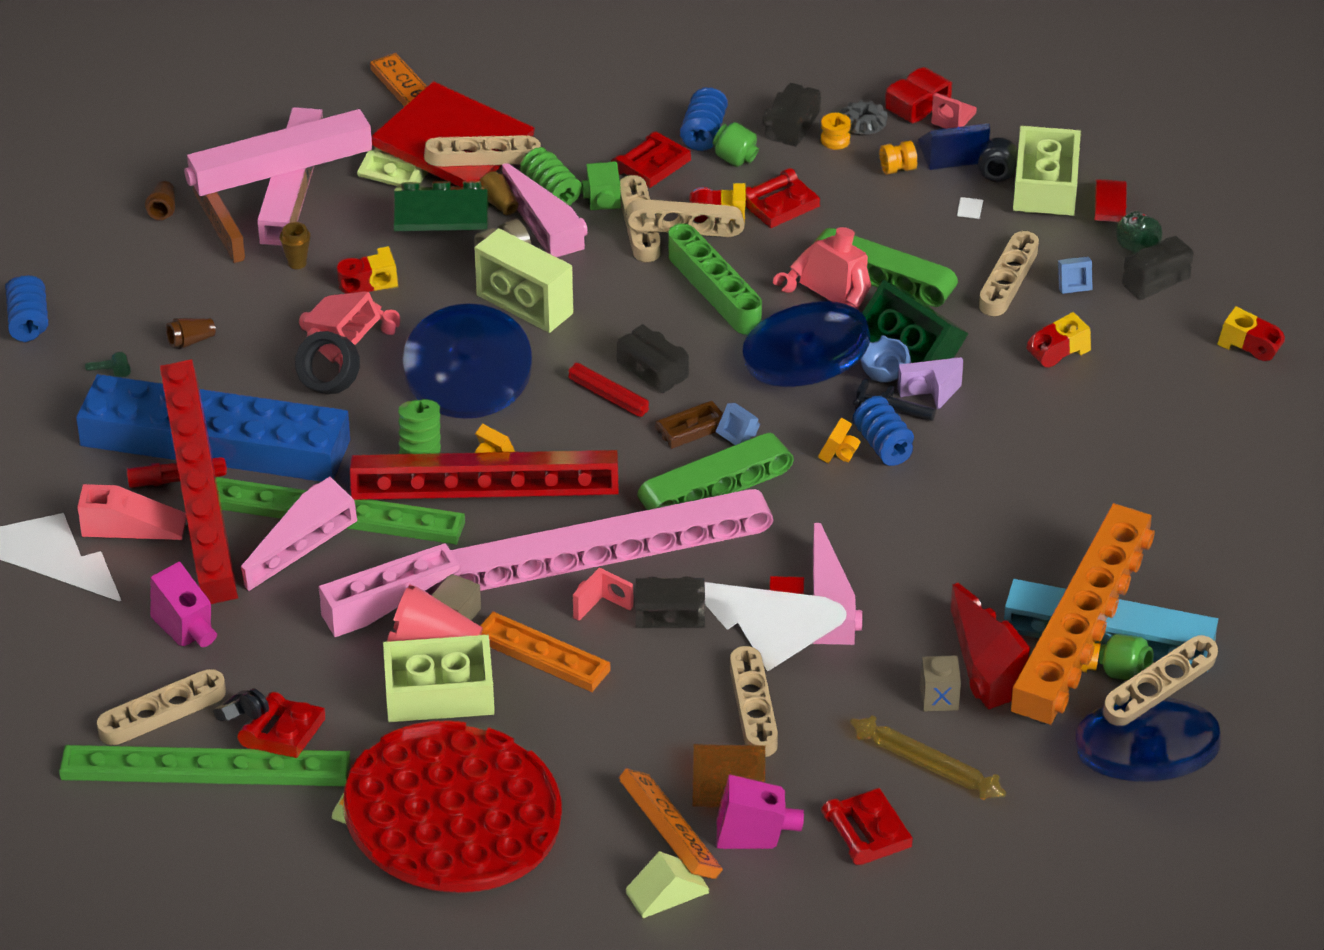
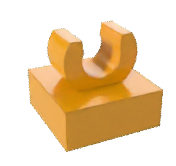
(492, 441)
(840, 443)

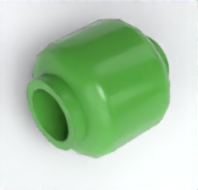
(735, 144)
(1125, 656)

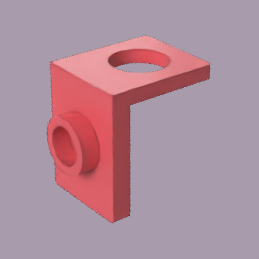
(952, 114)
(599, 586)

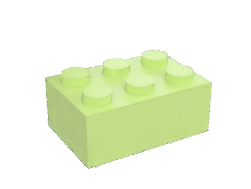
(1047, 170)
(524, 280)
(438, 678)

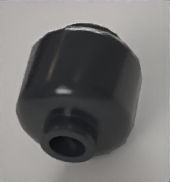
(998, 159)

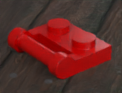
(653, 159)
(784, 204)
(290, 733)
(876, 821)

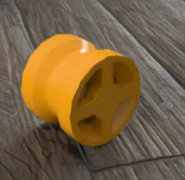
(835, 131)

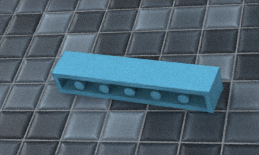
(1164, 629)

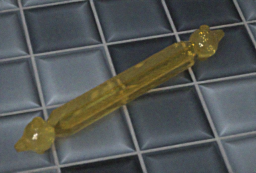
(928, 757)

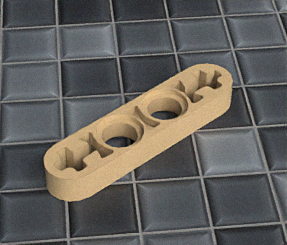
(448, 150)
(686, 214)
(637, 237)
(1009, 273)
(1164, 684)
(756, 700)
(159, 703)

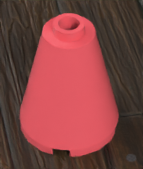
(428, 618)

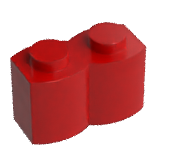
(913, 96)

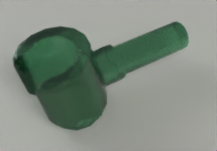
(118, 363)

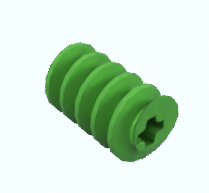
(551, 174)
(419, 427)

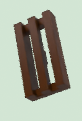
(693, 426)

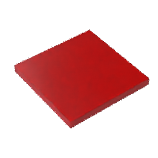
(439, 114)

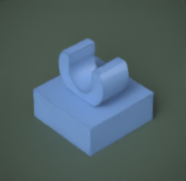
(1075, 275)
(737, 424)

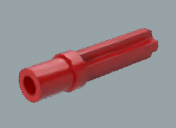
(165, 473)

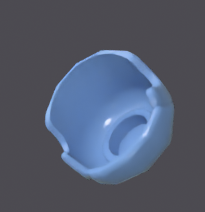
(883, 359)

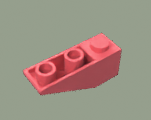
(121, 513)

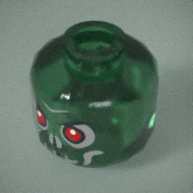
(1138, 231)

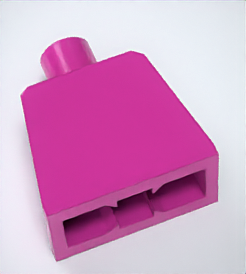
(181, 607)
(754, 815)

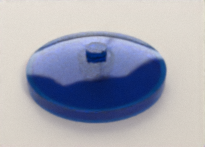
(806, 344)
(468, 360)
(1155, 746)

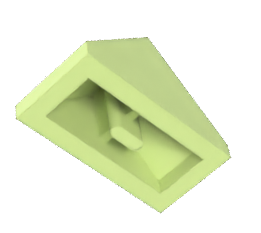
(664, 885)

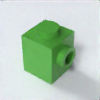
(602, 186)

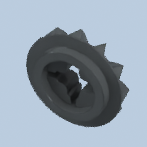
(873, 121)

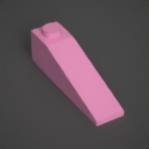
(547, 216)
(308, 524)
(832, 583)
(371, 594)

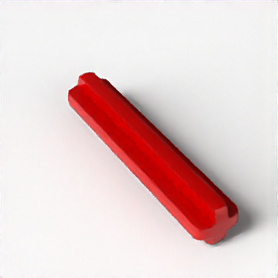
(608, 389)

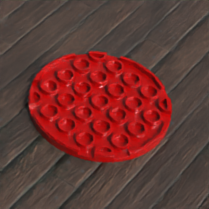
(452, 806)

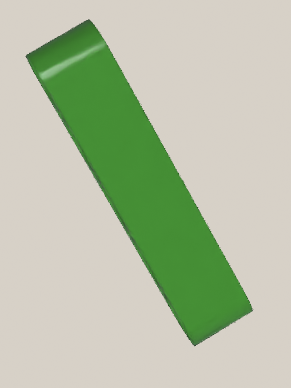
(916, 276)
(714, 278)
(719, 473)

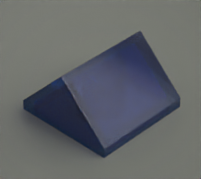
(954, 146)

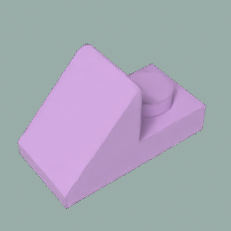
(935, 377)

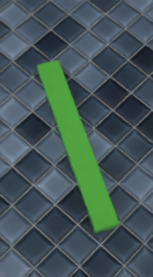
(371, 514)
(203, 765)

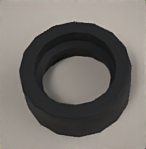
(305, 356)

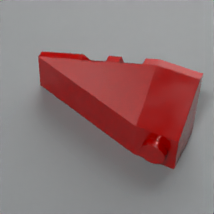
(990, 648)

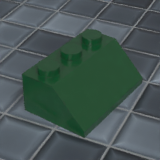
(441, 206)
(916, 325)

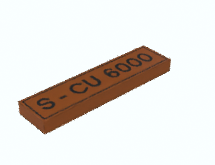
(223, 224)

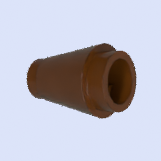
(161, 201)
(188, 331)

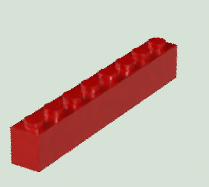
(484, 474)
(198, 482)

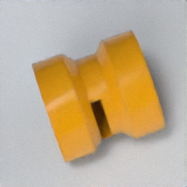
(898, 157)

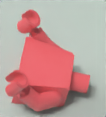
(831, 269)
(347, 316)

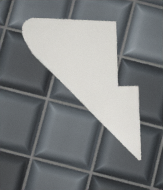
(50, 549)
(774, 620)

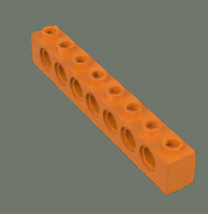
(1082, 614)

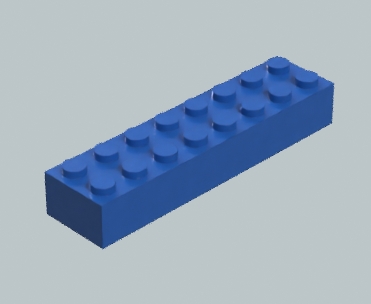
(242, 429)

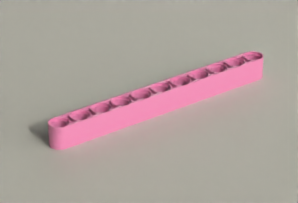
(613, 540)

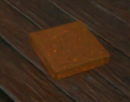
(716, 762)

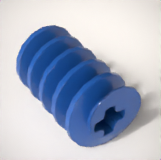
(703, 118)
(26, 307)
(884, 430)

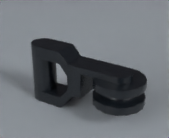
(245, 701)

